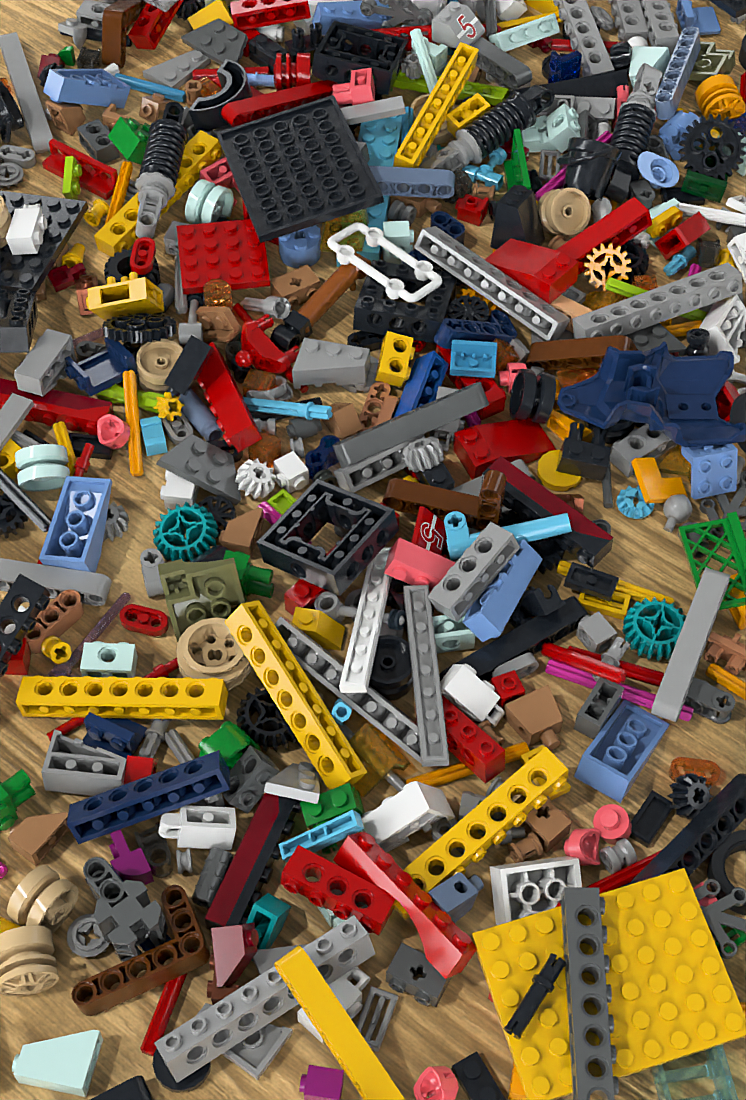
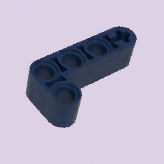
(448, 225)
(497, 326)

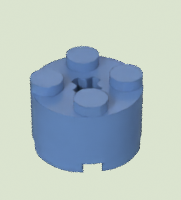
(672, 132)
(300, 247)

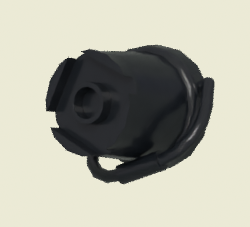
(10, 115)
(589, 166)

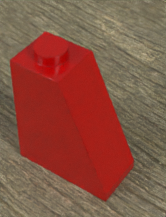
(682, 235)

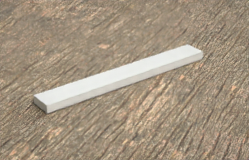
(366, 626)

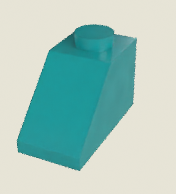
(269, 918)

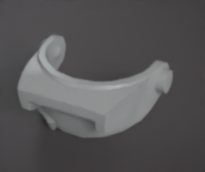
(281, 393)

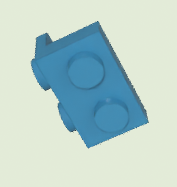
(473, 358)

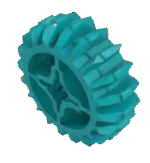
(172, 532)
(641, 625)

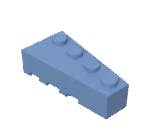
(347, 12)
(86, 87)
(497, 602)

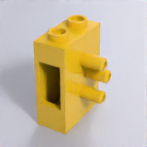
(125, 297)

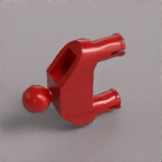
(260, 350)

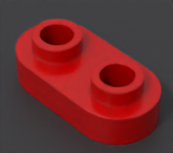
(143, 255)
(145, 620)

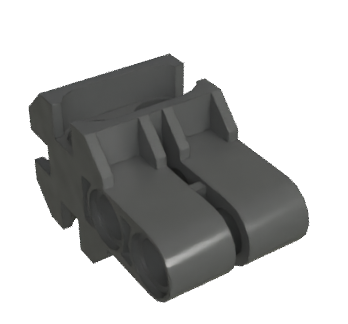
(124, 910)

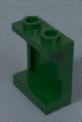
(703, 185)

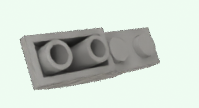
(597, 106)

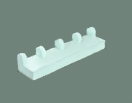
(526, 33)

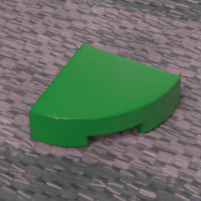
(67, 55)

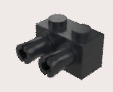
(303, 43)
(582, 457)

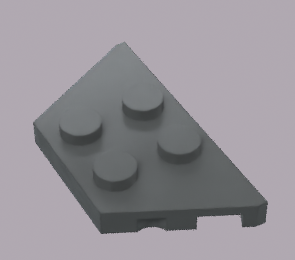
(217, 41)
(654, 336)
(203, 466)

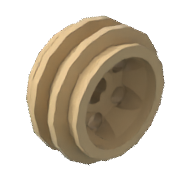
(215, 656)

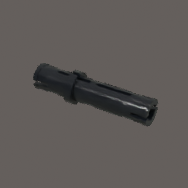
(532, 1000)

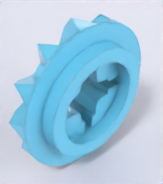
(626, 505)

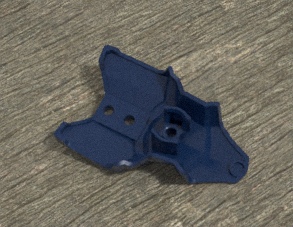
(660, 391)

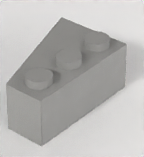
(330, 362)
(45, 363)
(80, 768)

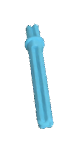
(307, 410)

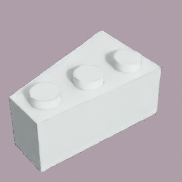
(405, 814)

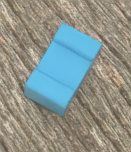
(153, 436)

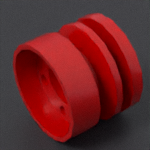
(290, 73)

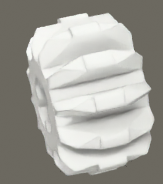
(255, 478)

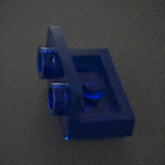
(564, 67)

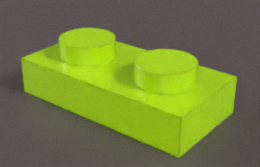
(71, 184)

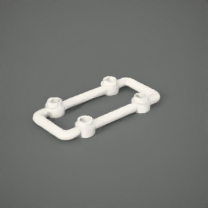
(374, 238)

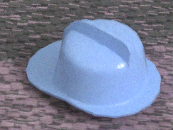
(657, 170)

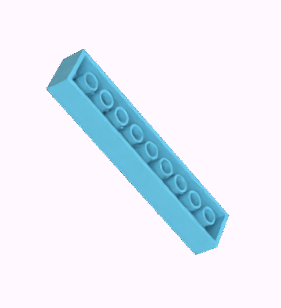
(383, 142)

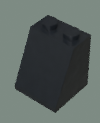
(517, 218)

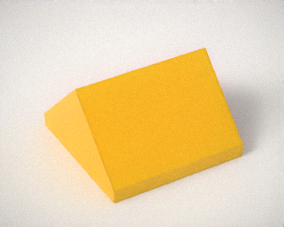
(213, 11)

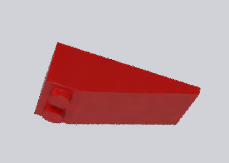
(536, 268)
(512, 439)

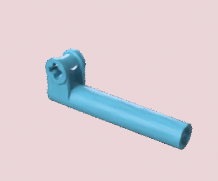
(460, 538)

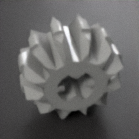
(423, 454)
(116, 522)

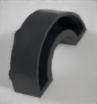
(235, 86)

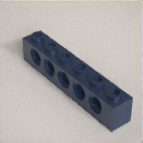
(148, 797)

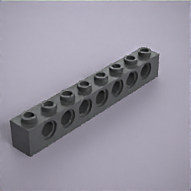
(588, 902)

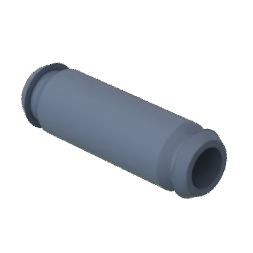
(200, 416)

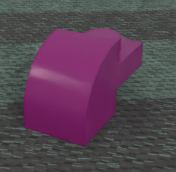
(129, 864)

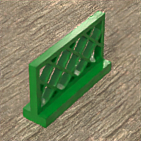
(516, 169)
(735, 543)

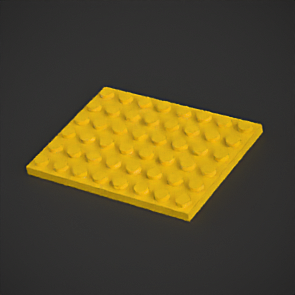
(662, 974)

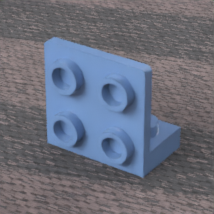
(699, 17)
(712, 469)

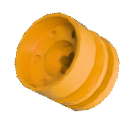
(719, 96)

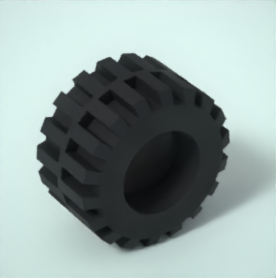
(120, 266)

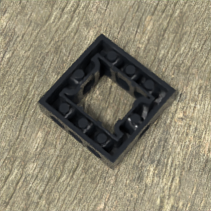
(337, 53)
(378, 315)
(17, 320)
(287, 540)

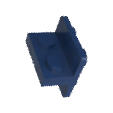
(113, 734)

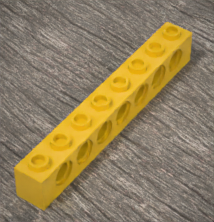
(437, 107)
(120, 229)
(295, 696)
(123, 697)
(542, 765)

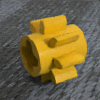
(163, 407)

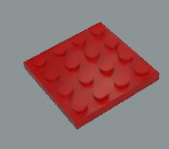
(221, 252)

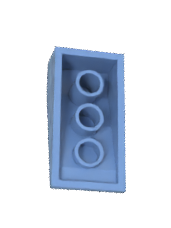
(78, 524)
(621, 750)

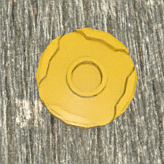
(553, 479)

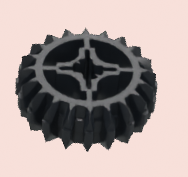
(638, 264)
(267, 730)

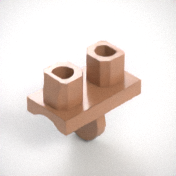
(727, 649)

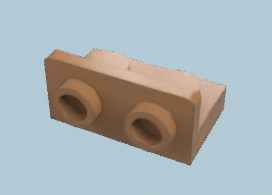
(218, 323)

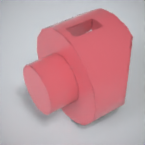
(506, 378)
(112, 433)
(613, 823)
(584, 845)
(437, 1083)

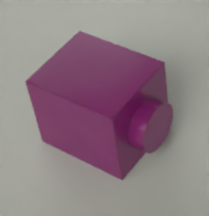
(322, 1083)

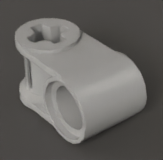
(150, 560)

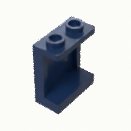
(102, 368)

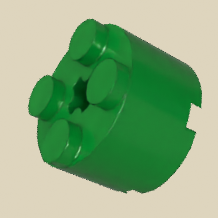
(229, 741)

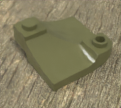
(712, 62)
(199, 591)

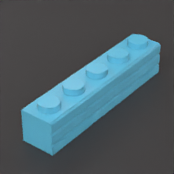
(324, 834)

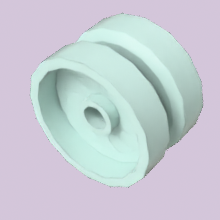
(208, 202)
(42, 467)

